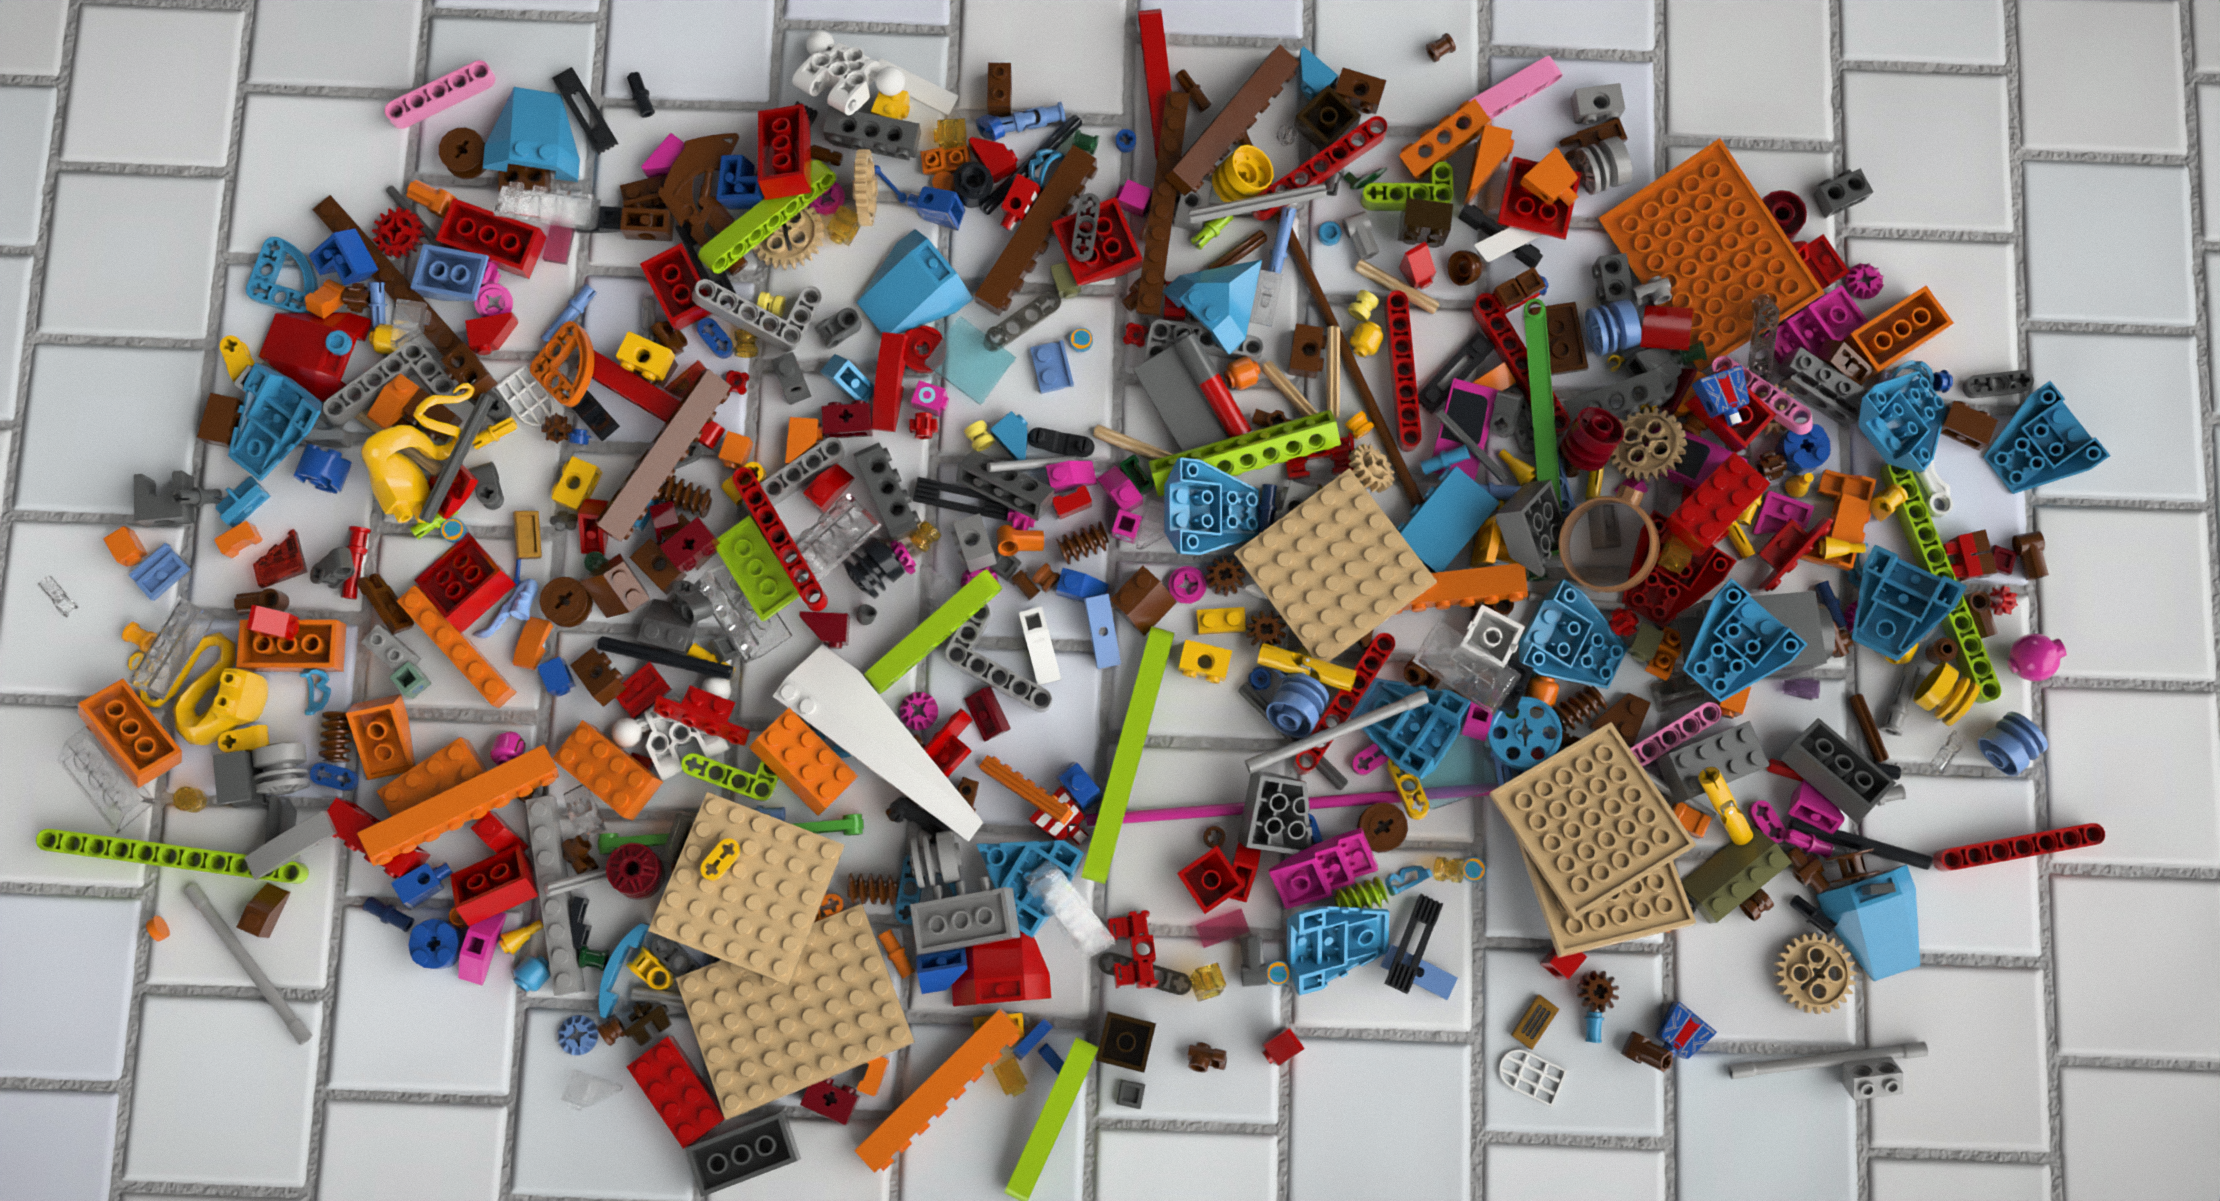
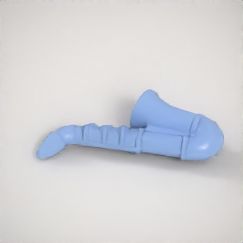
(516, 606)

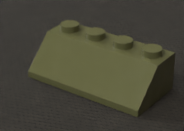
(1734, 875)

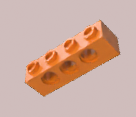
(1420, 166)

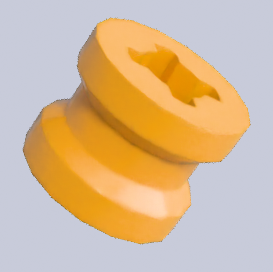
(1359, 425)

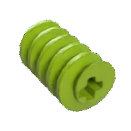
(1362, 896)

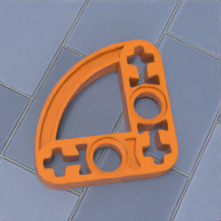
(550, 369)

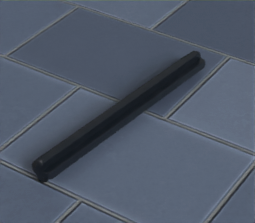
(1051, 143)
(665, 658)
(1862, 843)

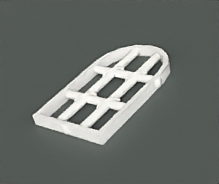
(527, 388)
(1536, 1086)

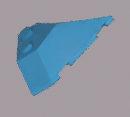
(1219, 300)
(1014, 861)

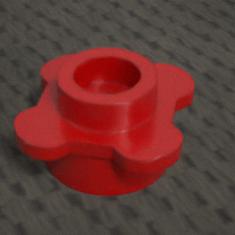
(1135, 328)
(732, 376)

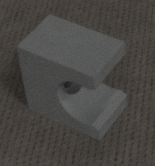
(161, 511)
(236, 779)

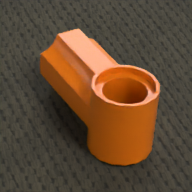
(434, 200)
(1012, 540)

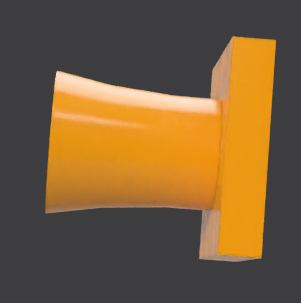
(1489, 545)

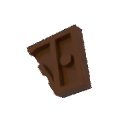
(1626, 717)

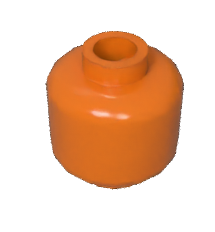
(1242, 373)
(1543, 689)

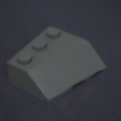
(1531, 524)
(1276, 814)

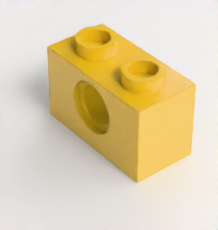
(636, 346)
(576, 470)
(1218, 657)

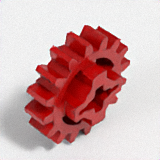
(398, 232)

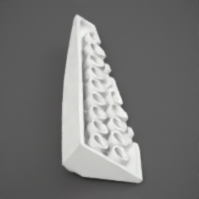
(853, 716)

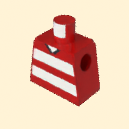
(1023, 193)
(1055, 828)

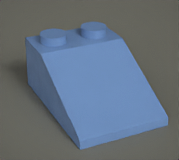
(449, 274)

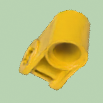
(238, 359)
(730, 488)
(1886, 501)
(246, 739)
(647, 967)

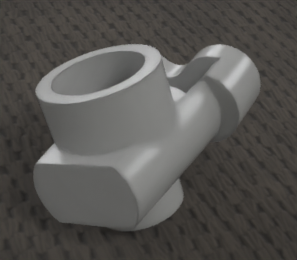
(1657, 289)

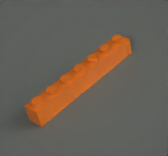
(1026, 789)

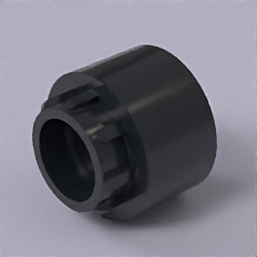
(976, 173)

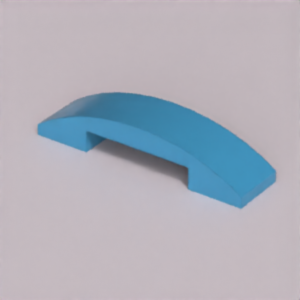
(608, 998)

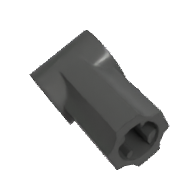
(1253, 967)

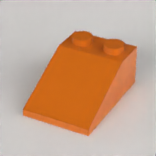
(1490, 153)
(382, 736)

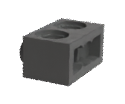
(1844, 195)
(1619, 280)

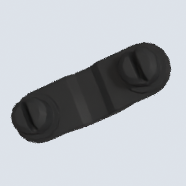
(1061, 442)
(903, 808)

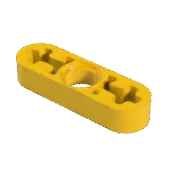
(1408, 804)

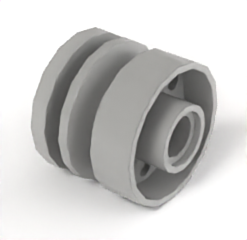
(1603, 165)
(280, 768)
(935, 859)

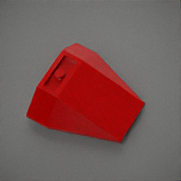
(299, 349)
(1665, 591)
(1003, 973)

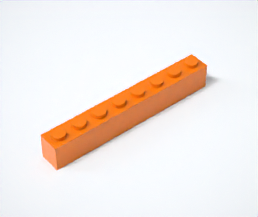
(458, 805)
(937, 1090)

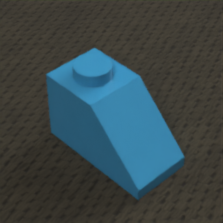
(1314, 74)
(848, 378)
(1012, 435)

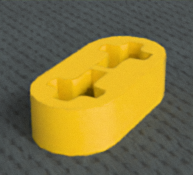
(724, 864)

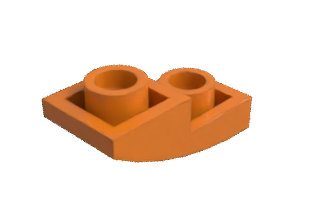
(947, 160)
(1497, 378)
(530, 644)
(1666, 654)

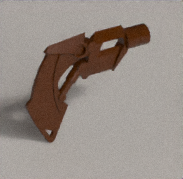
(700, 157)

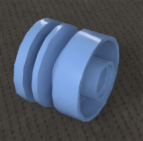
(1613, 327)
(1297, 705)
(2012, 743)

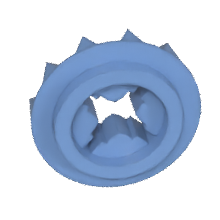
(587, 1042)

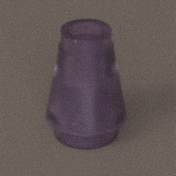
(1802, 688)

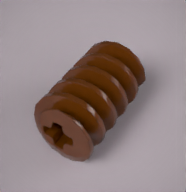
(686, 497)
(1083, 543)
(1579, 706)
(335, 737)
(873, 889)

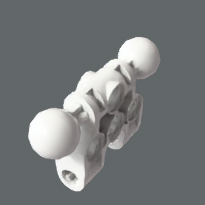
(845, 71)
(628, 733)

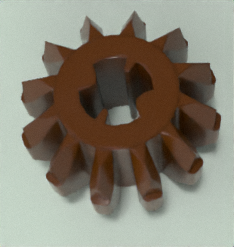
(1221, 568)
(1266, 622)
(1604, 997)

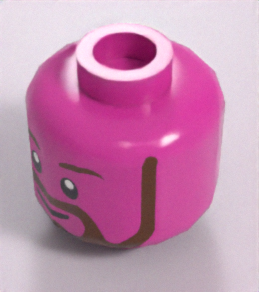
(507, 747)

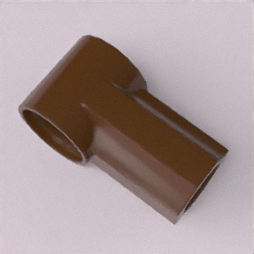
(2030, 549)
(262, 598)
(1982, 614)
(1644, 1051)

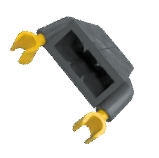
(1641, 360)

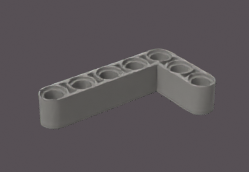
(758, 314)
(1174, 328)
(381, 372)
(800, 466)
(991, 667)

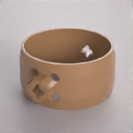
(1626, 496)

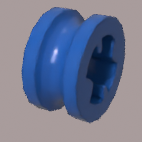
(1130, 136)

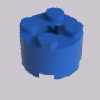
(1806, 460)
(323, 469)
(423, 944)

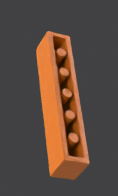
(1473, 586)
(457, 647)

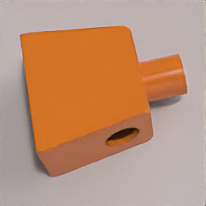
(1552, 179)

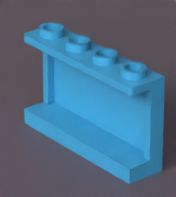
(1447, 519)

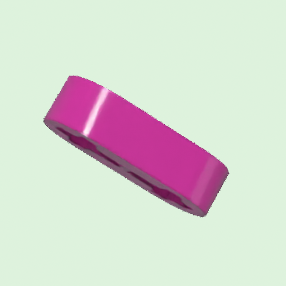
(1375, 763)
(1771, 819)

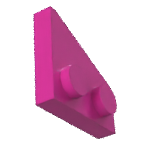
(1776, 512)

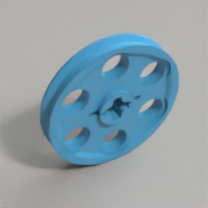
(1534, 740)

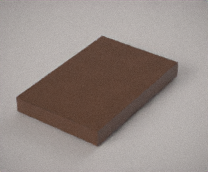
(1564, 338)

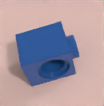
(556, 676)

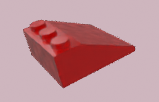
(1528, 212)
(1114, 245)
(464, 582)

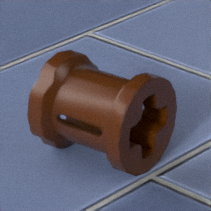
(1440, 47)

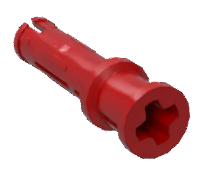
(358, 549)

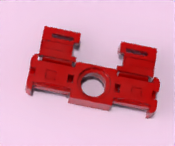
(1340, 455)
(1142, 967)

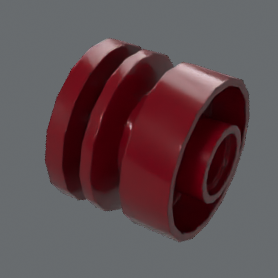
(1787, 210)
(1592, 439)
(625, 861)

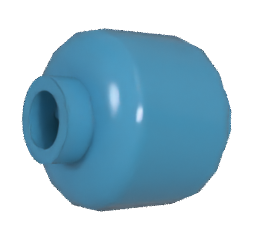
(531, 973)

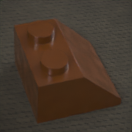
(615, 587)
(1143, 601)

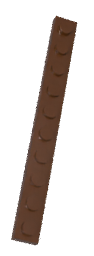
(1162, 205)
(395, 283)

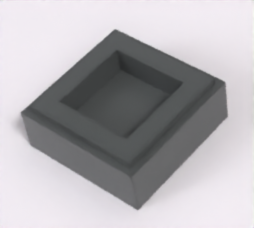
(1005, 565)
(723, 649)
(1880, 888)
(1130, 1094)

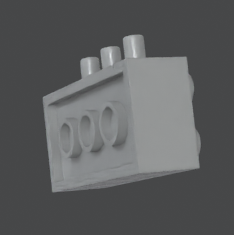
(964, 918)

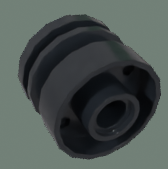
(876, 564)

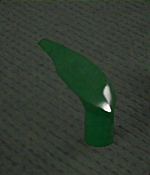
(1361, 182)

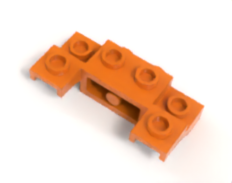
(1848, 514)

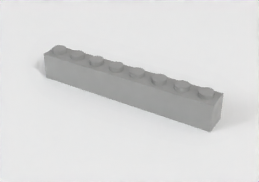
(556, 909)

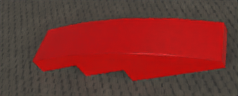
(888, 382)

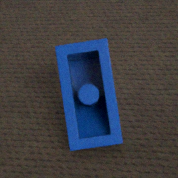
(1079, 585)
(940, 969)

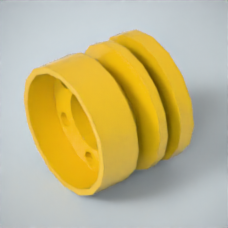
(1242, 174)
(1950, 697)

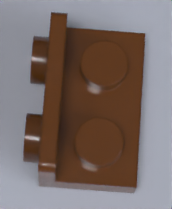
(643, 193)

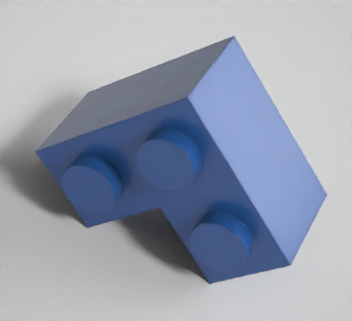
(737, 183)
(346, 255)

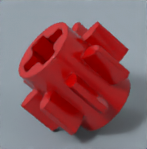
(923, 425)
(2008, 600)
(1624, 622)

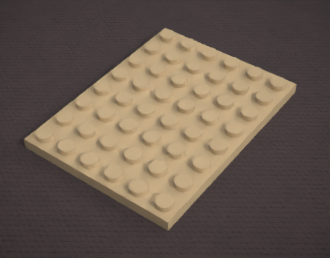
(781, 1037)

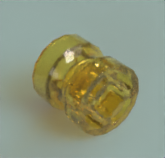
(746, 344)
(926, 531)
(195, 801)
(1449, 869)

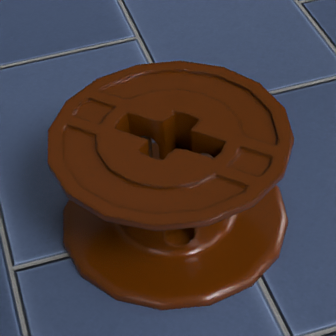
(454, 145)
(572, 590)
(1381, 813)
(1852, 865)

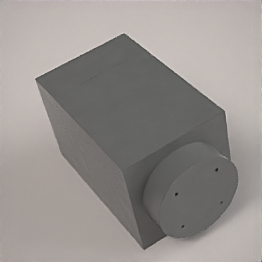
(1794, 610)

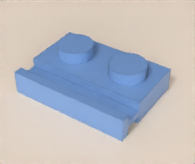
(1051, 367)
(159, 572)

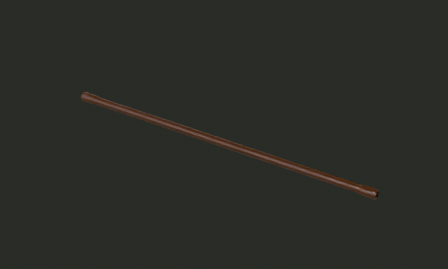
(1409, 486)

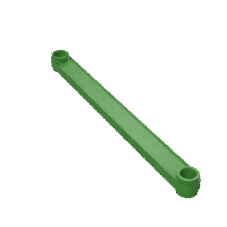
(1542, 397)
(850, 825)

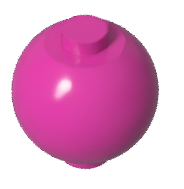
(2035, 657)

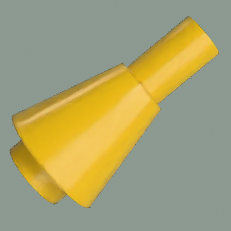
(1522, 471)
(1798, 485)
(1833, 547)
(515, 939)

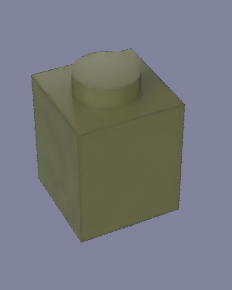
(1064, 280)
(1645, 643)

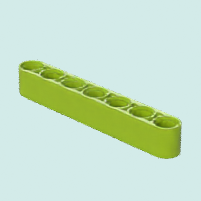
(762, 222)
(933, 631)
(1051, 1120)

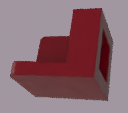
(663, 517)

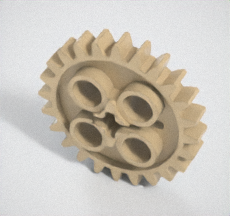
(865, 187)
(807, 228)
(1652, 463)
(1830, 990)

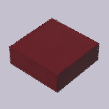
(2003, 559)

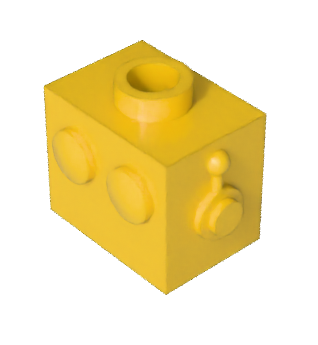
(892, 106)

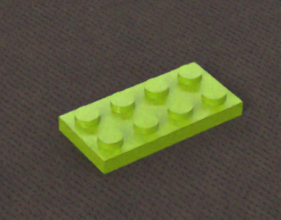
(756, 568)

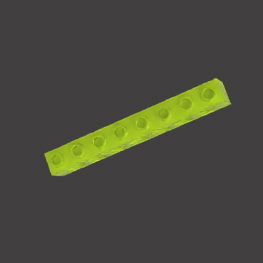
(1254, 445)

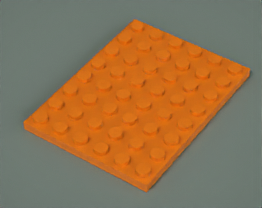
(1715, 247)

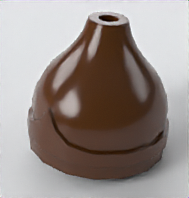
(1465, 267)

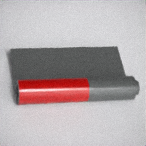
(1191, 395)

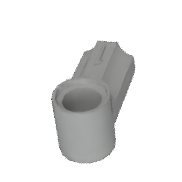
(1359, 230)

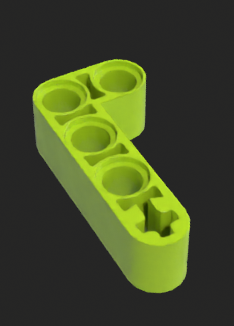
(1407, 190)
(728, 775)

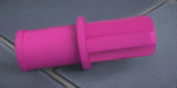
(1809, 843)

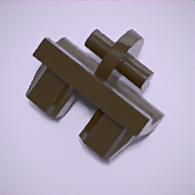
(657, 1017)

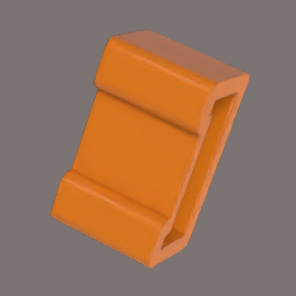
(325, 299)
(237, 539)
(1692, 820)
(874, 1076)

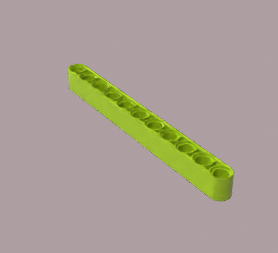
(1941, 566)
(1127, 755)
(161, 855)

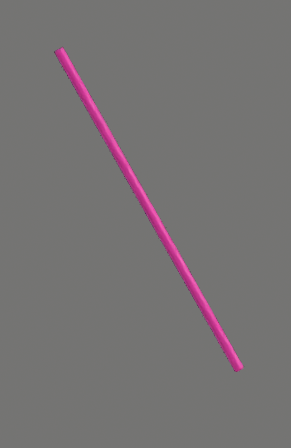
(1237, 808)

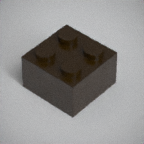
(1326, 119)
(1425, 222)
(1126, 1042)

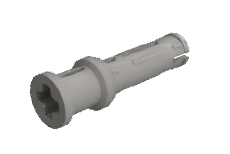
(1898, 709)

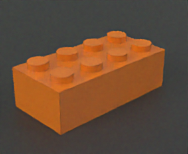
(1899, 330)
(316, 646)
(130, 733)
(803, 761)
(607, 770)
(434, 775)

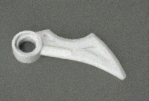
(1936, 489)

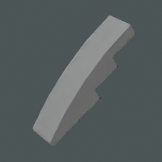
(290, 844)

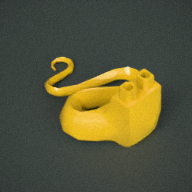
(396, 477)
(237, 703)

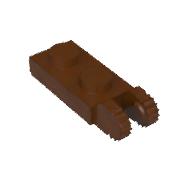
(1593, 136)
(385, 603)

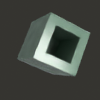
(410, 680)

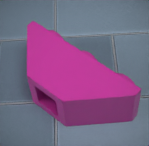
(479, 948)

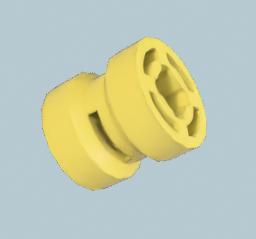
(772, 304)
(1363, 305)
(979, 436)

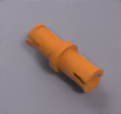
(896, 953)

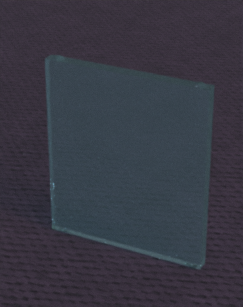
(966, 361)
(1459, 775)

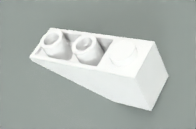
(1039, 645)

